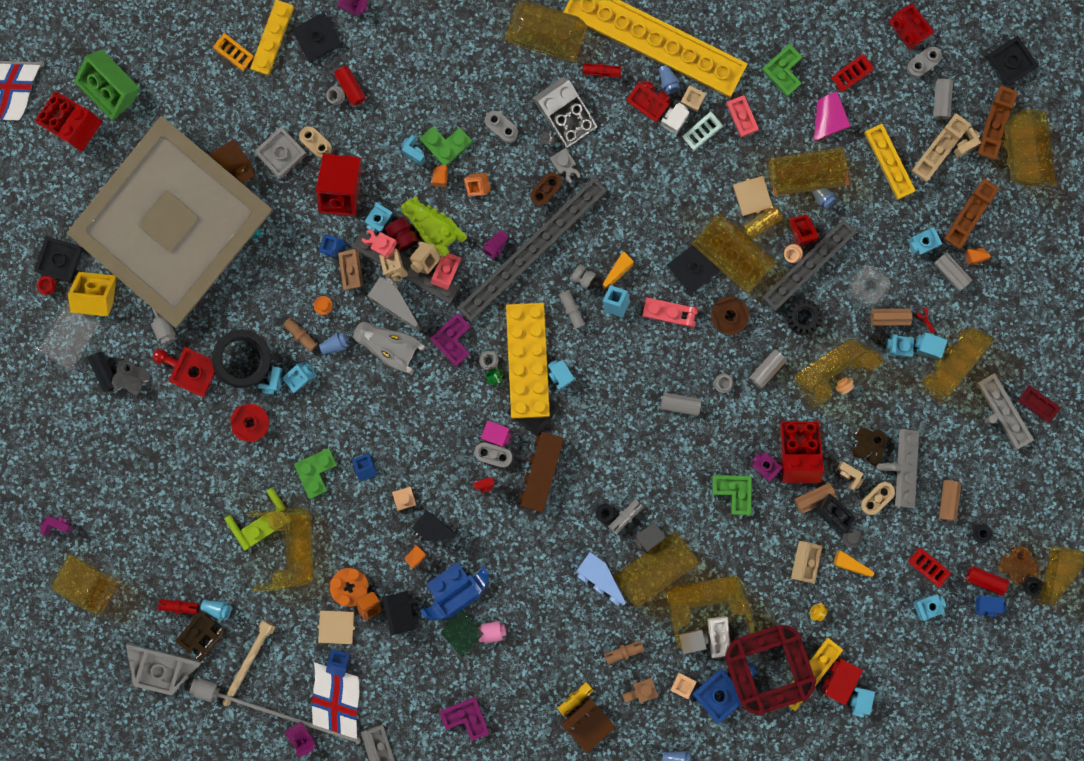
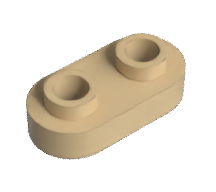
(315, 142)
(877, 498)

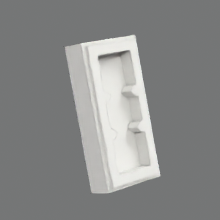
(718, 635)

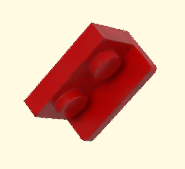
(911, 26)
(649, 100)

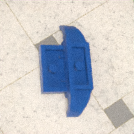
(454, 592)

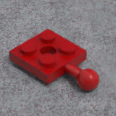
(180, 374)

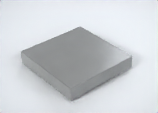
(280, 152)

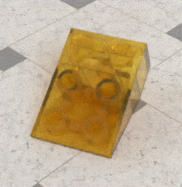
(85, 585)

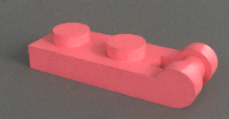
(669, 312)

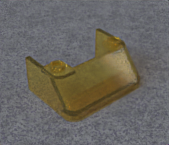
(299, 550)
(704, 593)

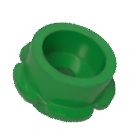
(494, 376)

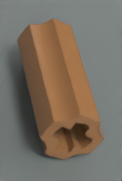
(891, 317)
(813, 498)
(950, 500)

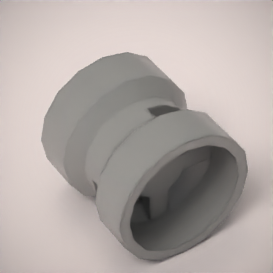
(587, 278)

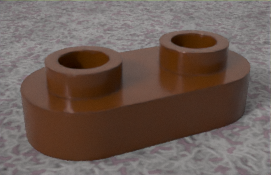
(545, 189)

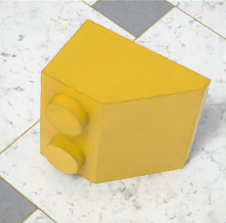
(92, 294)

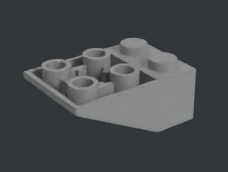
(565, 111)

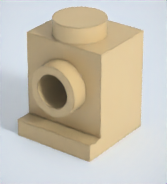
(424, 258)

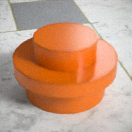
(323, 305)

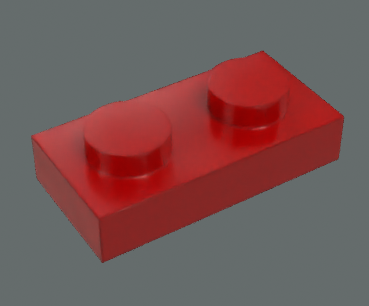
(484, 485)

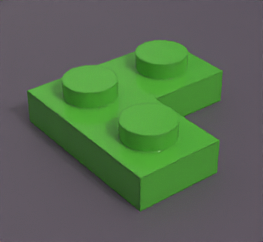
(779, 70)
(445, 149)
(310, 470)
(738, 487)

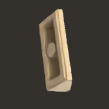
(806, 562)

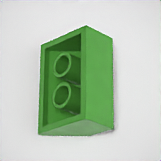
(106, 84)

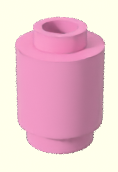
(492, 632)

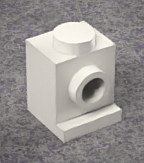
(675, 118)

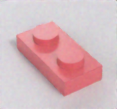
(742, 116)
(445, 271)

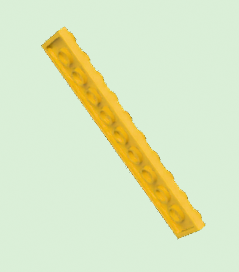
(661, 43)

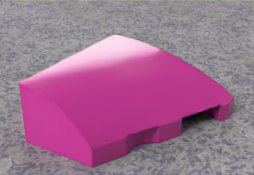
(829, 117)

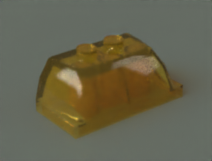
(546, 31)
(1030, 149)

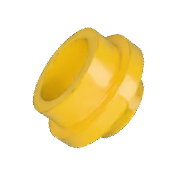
(818, 612)

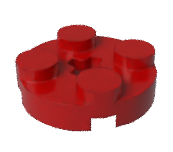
(239, 425)

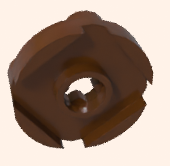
(720, 310)

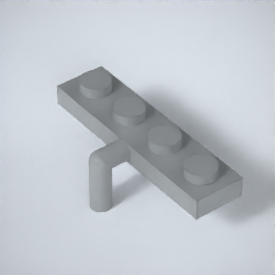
(1004, 412)
(905, 468)

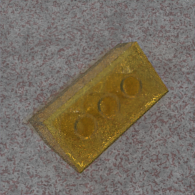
(808, 171)
(734, 252)
(956, 364)
(656, 570)

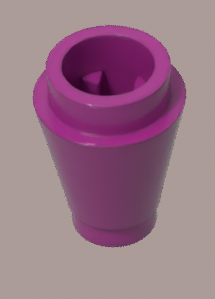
(495, 245)

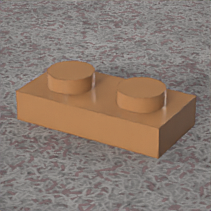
(350, 269)

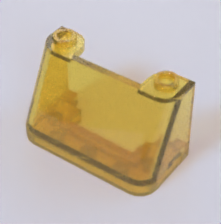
(814, 378)

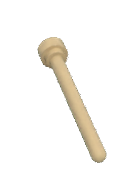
(265, 630)

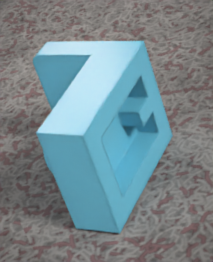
(415, 153)
(900, 346)
(299, 376)
(275, 379)

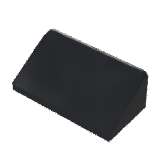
(835, 514)

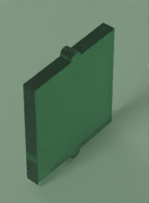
(462, 633)

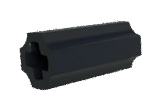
(102, 370)

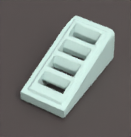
(717, 123)

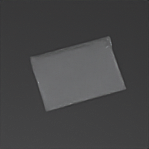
(68, 337)

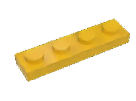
(272, 37)
(889, 162)
(821, 662)

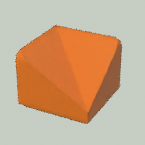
(440, 176)
(477, 184)
(976, 255)
(415, 556)
(369, 606)

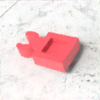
(380, 244)

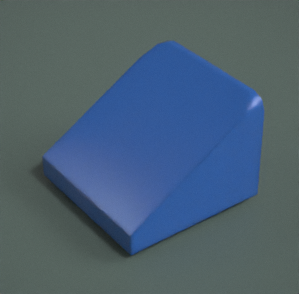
(332, 246)
(364, 467)
(338, 663)

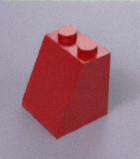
(338, 185)

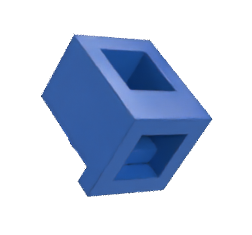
(989, 605)

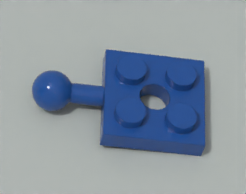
(719, 681)

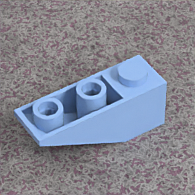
(597, 572)

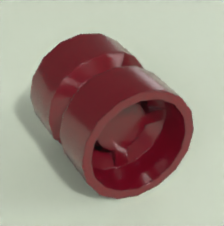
(402, 234)

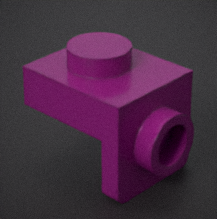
(354, 7)
(59, 523)
(301, 739)

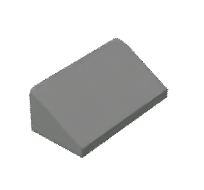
(377, 744)

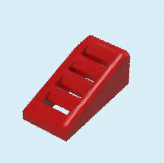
(855, 63)
(937, 583)

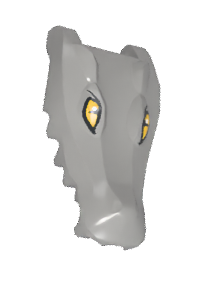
(390, 346)

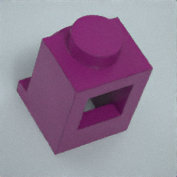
(771, 472)

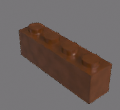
(542, 471)

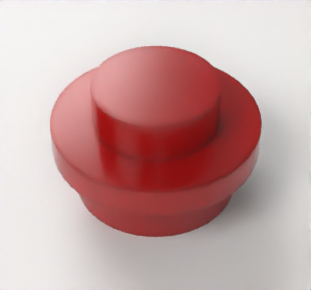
(46, 285)

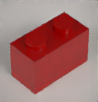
(841, 681)

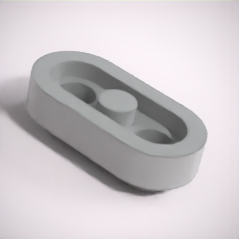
(925, 62)
(501, 126)
(493, 455)

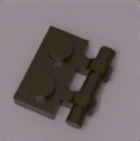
(196, 631)

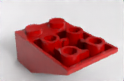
(68, 121)
(801, 452)

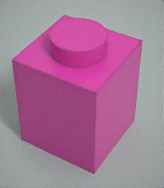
(496, 434)

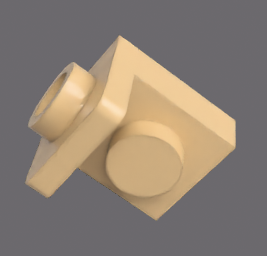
(968, 145)
(393, 266)
(850, 472)

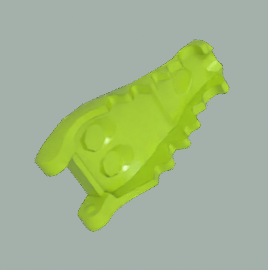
(433, 226)

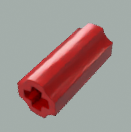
(350, 85)
(987, 580)

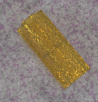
(762, 222)

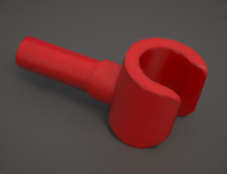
(925, 319)

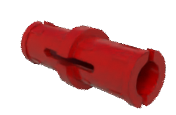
(601, 70)
(178, 606)

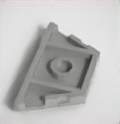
(158, 669)

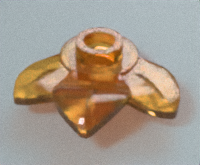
(1018, 568)

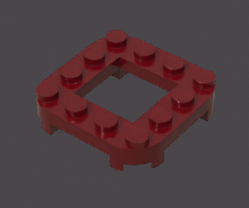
(797, 659)

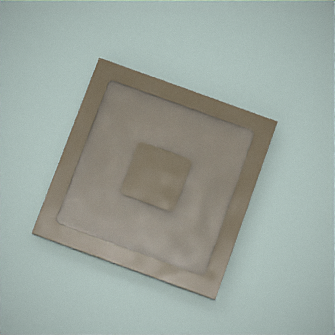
(169, 221)

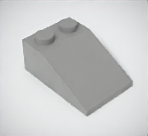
(389, 298)

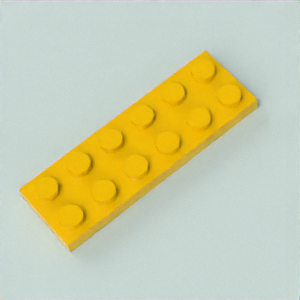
(527, 360)

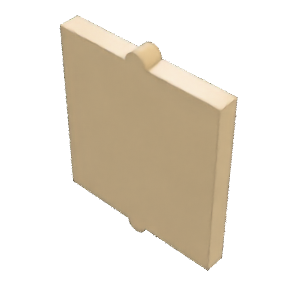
(752, 196)
(336, 627)

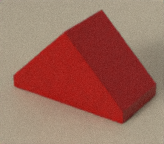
(803, 230)

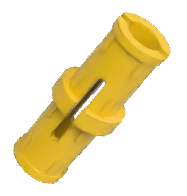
(575, 699)

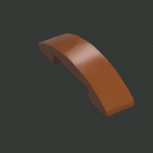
(994, 125)
(971, 213)

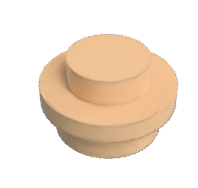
(793, 253)
(845, 385)

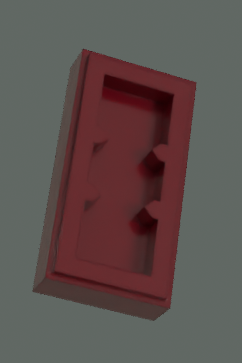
(1038, 404)

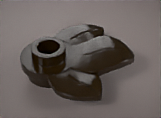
(868, 447)

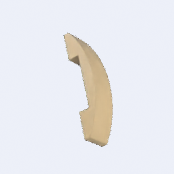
(941, 147)

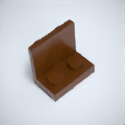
(234, 161)
(588, 725)

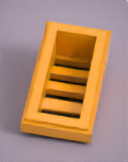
(225, 38)
(622, 265)
(848, 563)

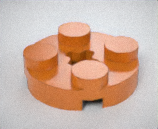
(339, 582)

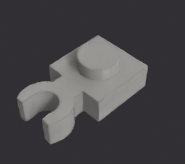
(563, 163)

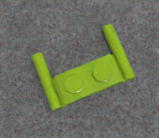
(256, 530)

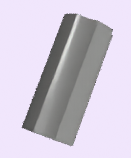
(943, 99)
(952, 271)
(768, 369)
(681, 404)

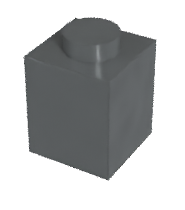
(649, 537)

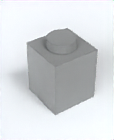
(693, 641)

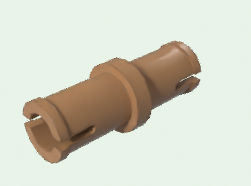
(300, 334)
(623, 652)

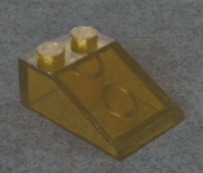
(1061, 570)

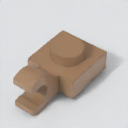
(643, 691)

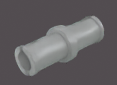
(572, 309)
(625, 517)

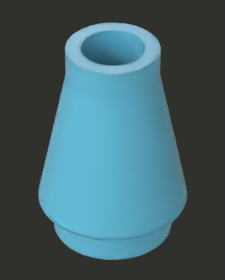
(217, 609)

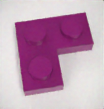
(447, 339)
(467, 713)

